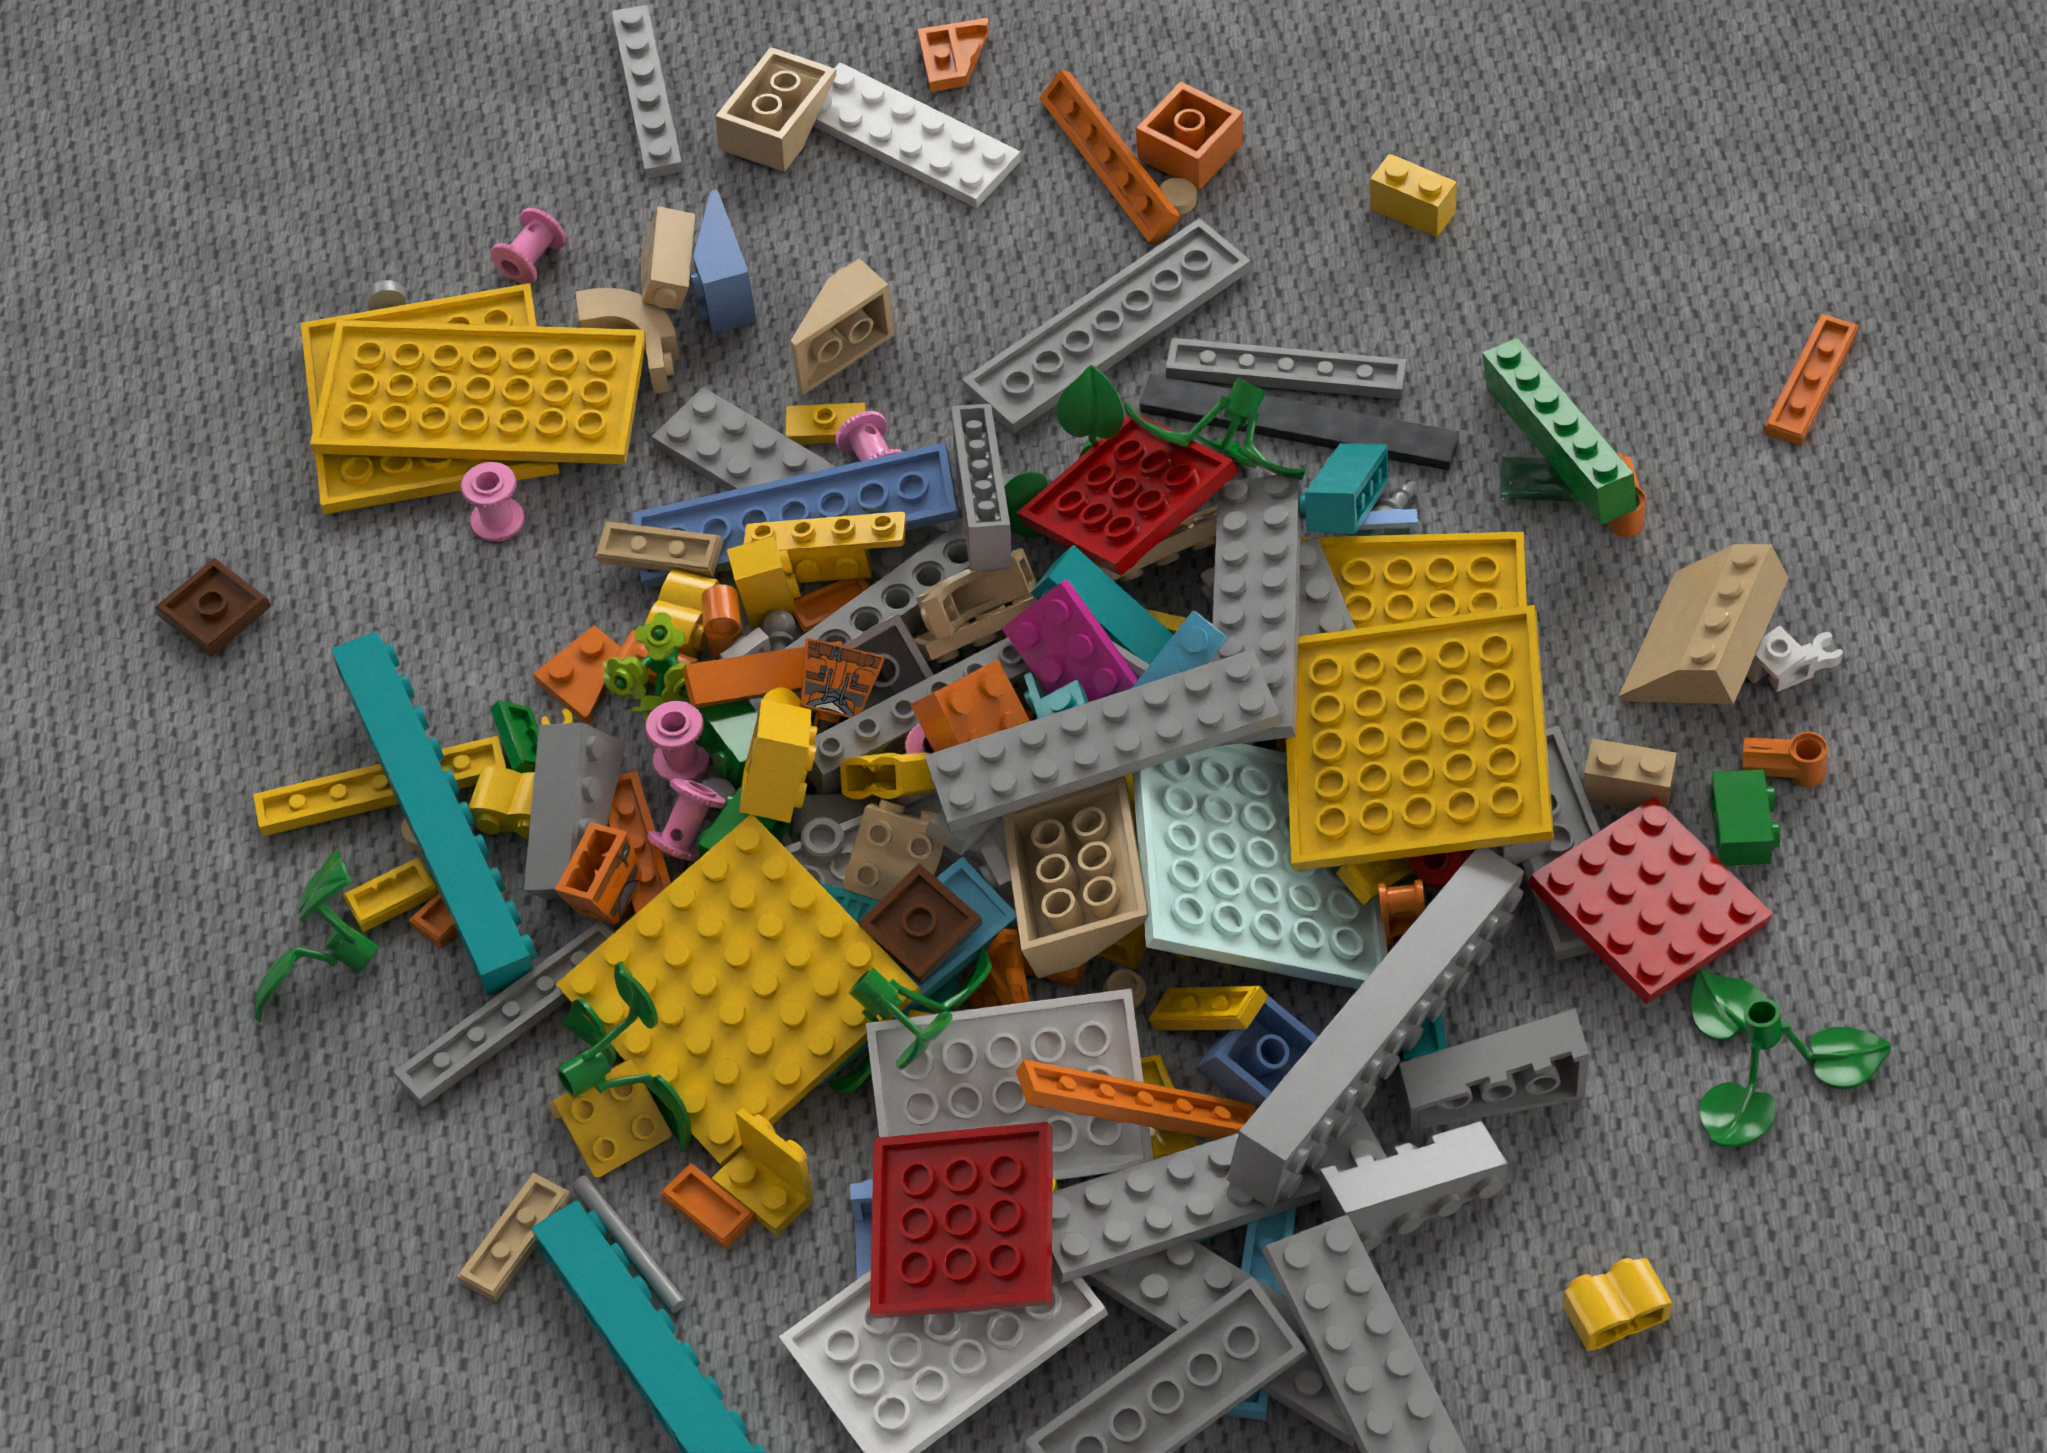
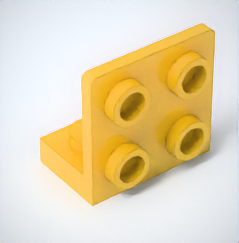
(614, 1123)
(767, 1174)

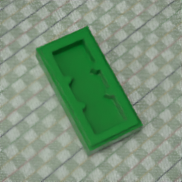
(518, 734)

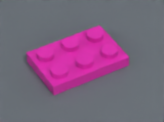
(1067, 644)

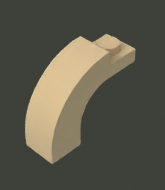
(624, 310)
(972, 593)

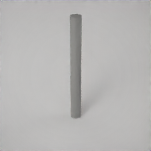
(629, 1244)

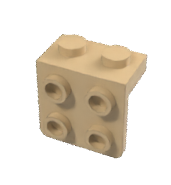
(889, 847)

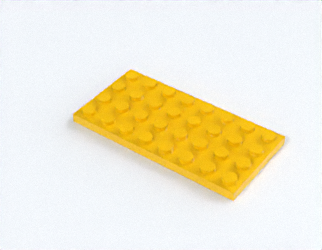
(479, 392)

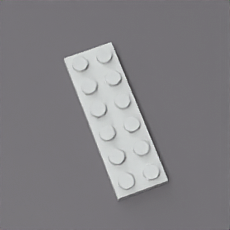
(914, 137)

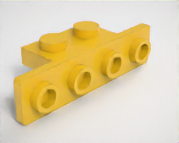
(832, 545)

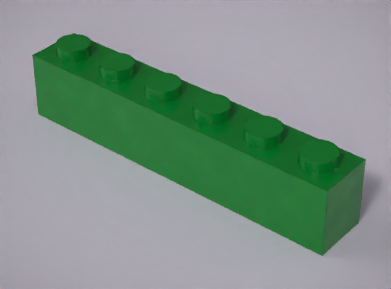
(1560, 431)

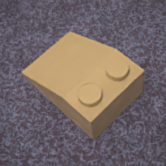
(774, 109)
(842, 324)

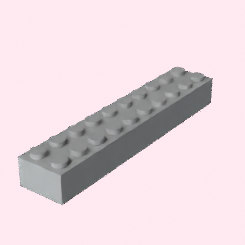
(1374, 1028)

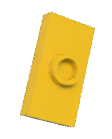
(818, 422)
(390, 894)

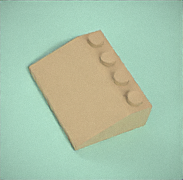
(1708, 628)
(1075, 875)

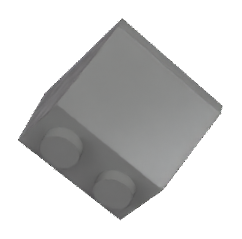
(902, 662)

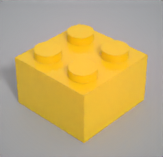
(778, 761)

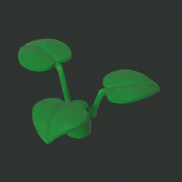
(1240, 407)
(1084, 409)
(344, 942)
(881, 999)
(592, 1065)
(1740, 1114)

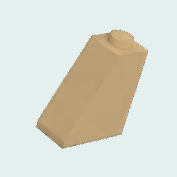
(667, 258)

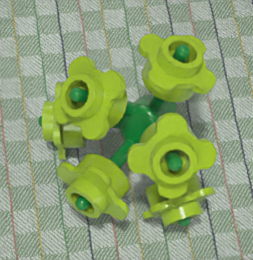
(629, 674)

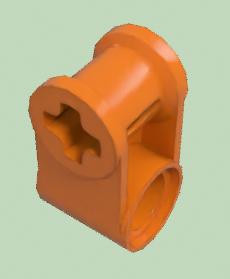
(1400, 909)

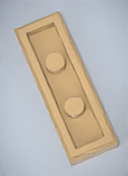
(659, 548)
(511, 1238)

